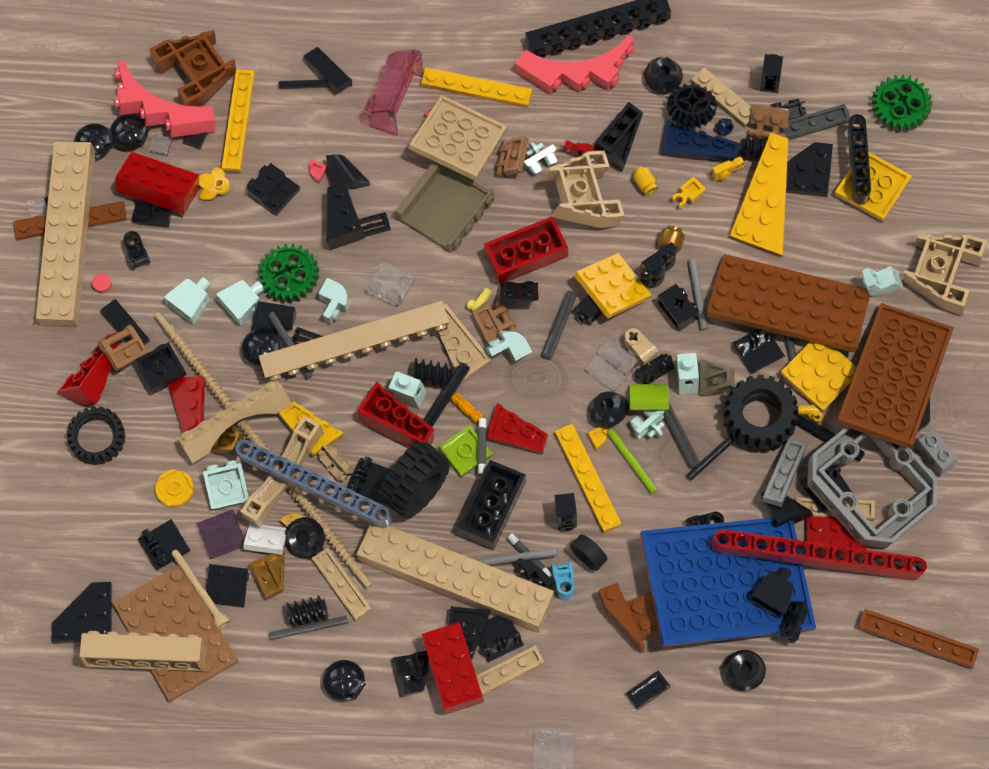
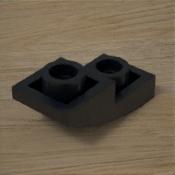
(529, 570)

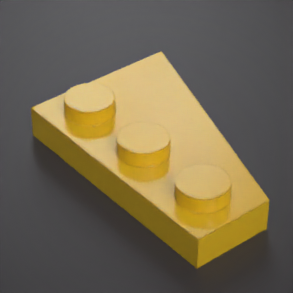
(294, 413)

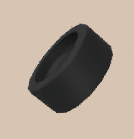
(588, 552)

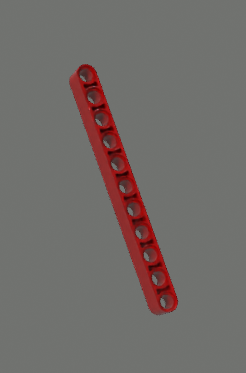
(809, 558)

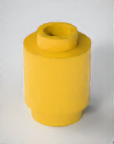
(645, 180)

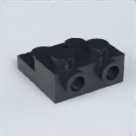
(272, 189)
(654, 266)
(160, 367)

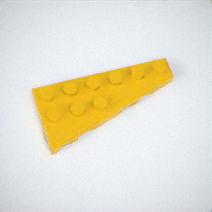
(763, 209)

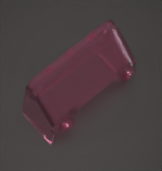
(392, 88)

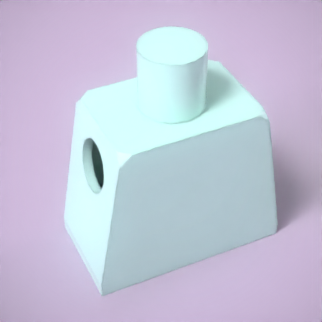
(189, 299)
(240, 300)
(687, 371)
(406, 390)

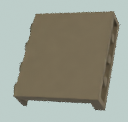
(444, 206)

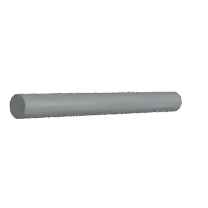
(698, 294)
(514, 557)

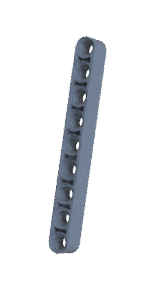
(319, 490)

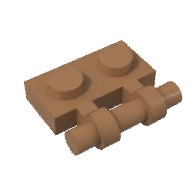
(768, 116)
(511, 156)
(488, 323)

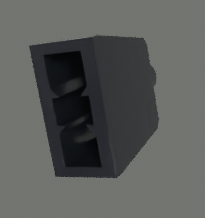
(773, 593)

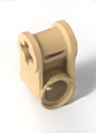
(641, 347)

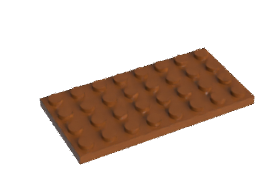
(789, 303)
(895, 376)

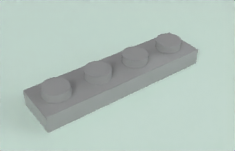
(784, 472)

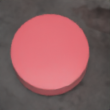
(102, 283)

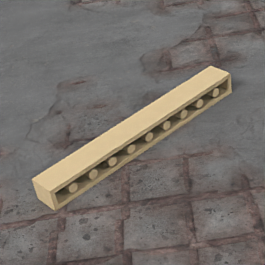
(353, 340)

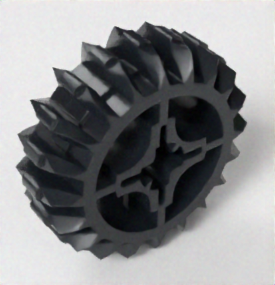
(691, 105)

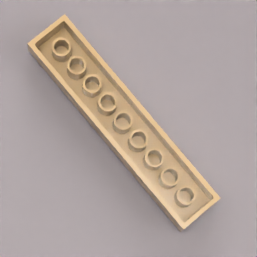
(65, 234)
(456, 576)

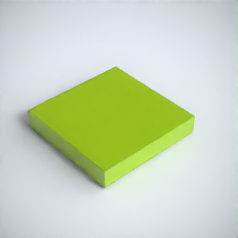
(649, 397)
(463, 451)

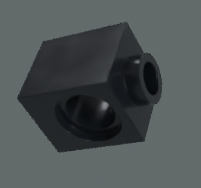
(587, 310)

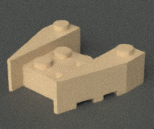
(581, 193)
(939, 268)

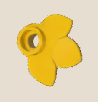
(211, 184)

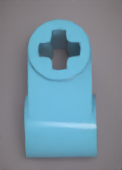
(564, 577)

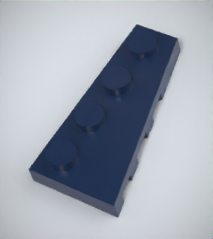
(690, 143)

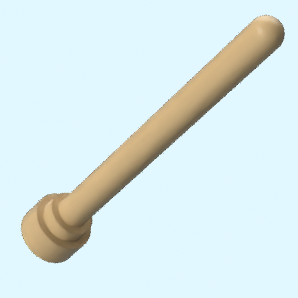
(220, 619)

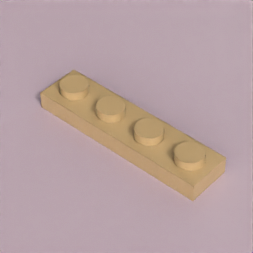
(724, 97)

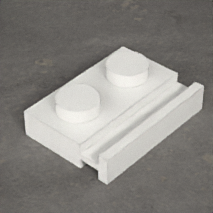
(265, 539)

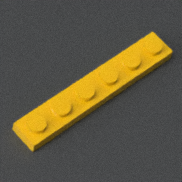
(476, 87)
(238, 120)
(588, 478)

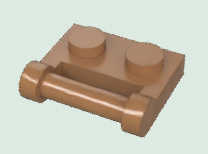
(125, 353)

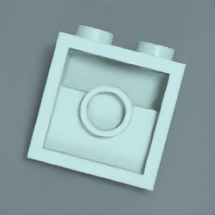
(226, 484)

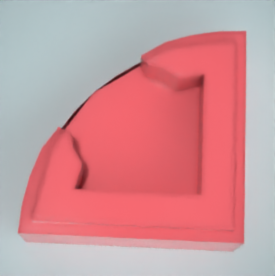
(317, 170)

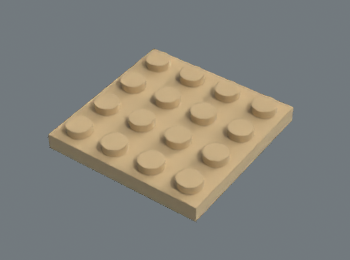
(457, 137)

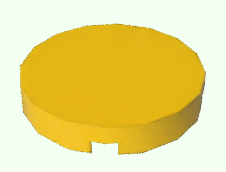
(174, 488)

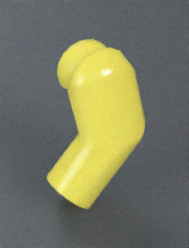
(481, 300)

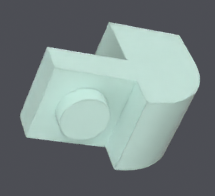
(882, 282)
(336, 298)
(512, 341)

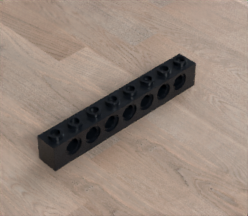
(587, 23)

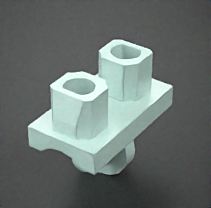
(547, 154)
(652, 423)

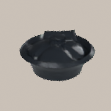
(663, 74)
(129, 131)
(98, 136)
(258, 343)
(608, 409)
(304, 537)
(744, 670)
(344, 680)

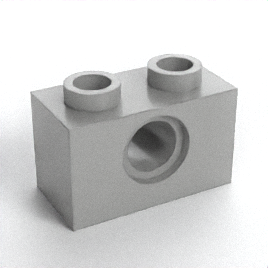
(936, 452)

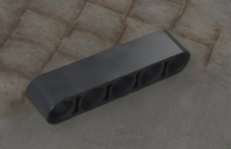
(859, 151)

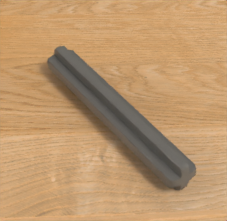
(559, 325)
(681, 437)

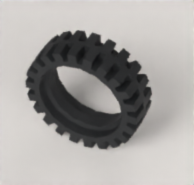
(83, 418)

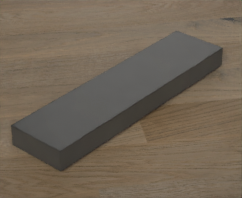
(816, 122)

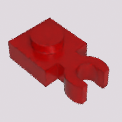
(577, 149)

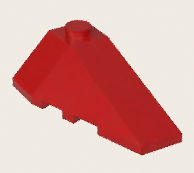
(90, 380)

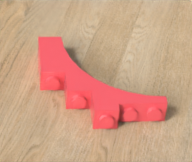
(577, 75)
(178, 118)

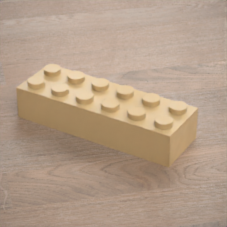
(143, 652)

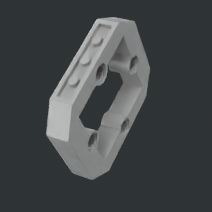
(850, 517)

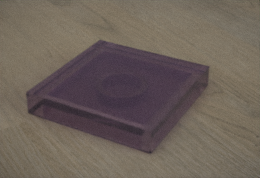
(221, 534)

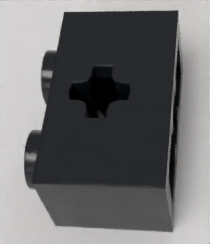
(771, 73)
(678, 316)
(566, 511)

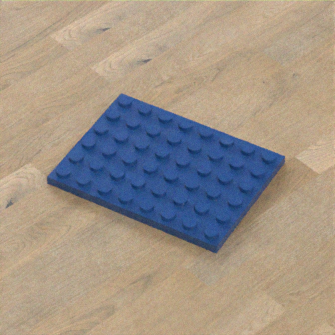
(706, 592)

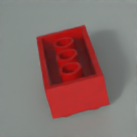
(157, 183)
(526, 250)
(452, 668)

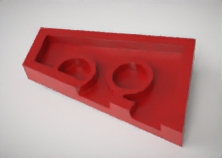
(189, 400)
(513, 431)

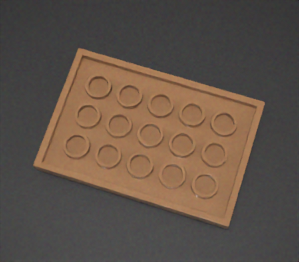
(174, 607)

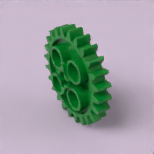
(916, 96)
(294, 286)

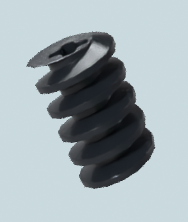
(752, 146)
(432, 373)
(305, 610)

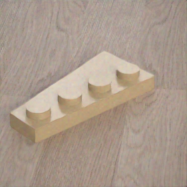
(462, 346)

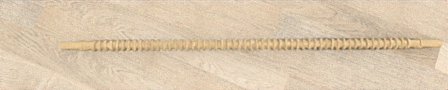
(251, 435)

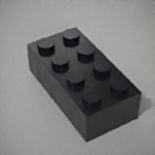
(492, 504)

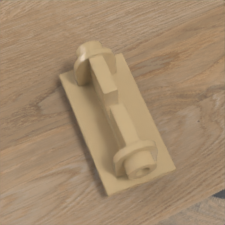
(341, 466)

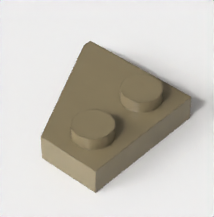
(715, 378)

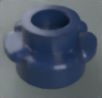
(725, 126)

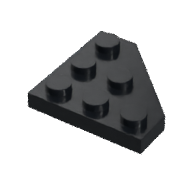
(810, 170)
(86, 613)

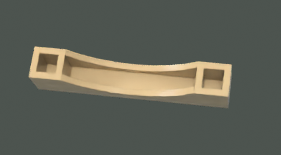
(267, 400)
(266, 496)

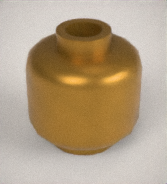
(671, 234)

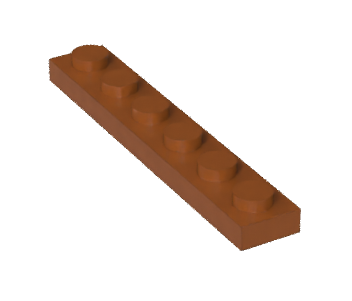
(98, 216)
(918, 638)

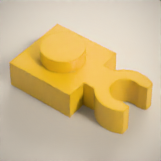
(725, 169)
(689, 191)

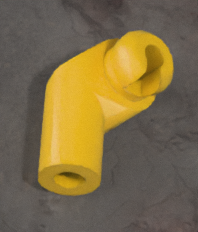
(811, 411)

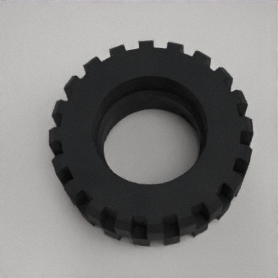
(760, 390)
(414, 479)

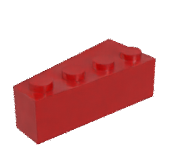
(392, 418)

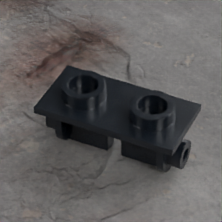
(795, 107)
(660, 366)
(795, 615)

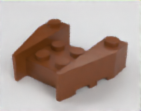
(198, 62)
(633, 617)

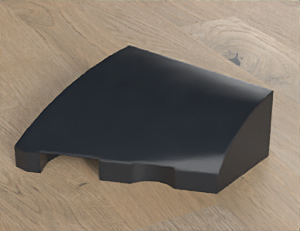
(343, 170)
(151, 214)
(285, 314)
(789, 511)
(410, 673)

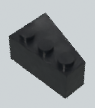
(620, 135)
(342, 220)

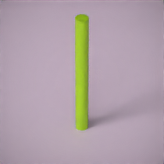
(632, 461)

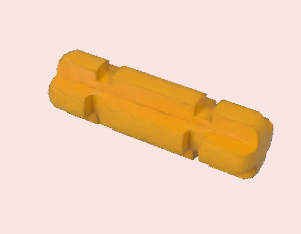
(466, 407)

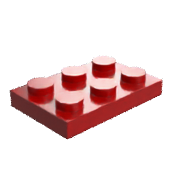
(829, 531)

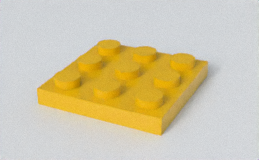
(886, 187)
(613, 285)
(819, 374)

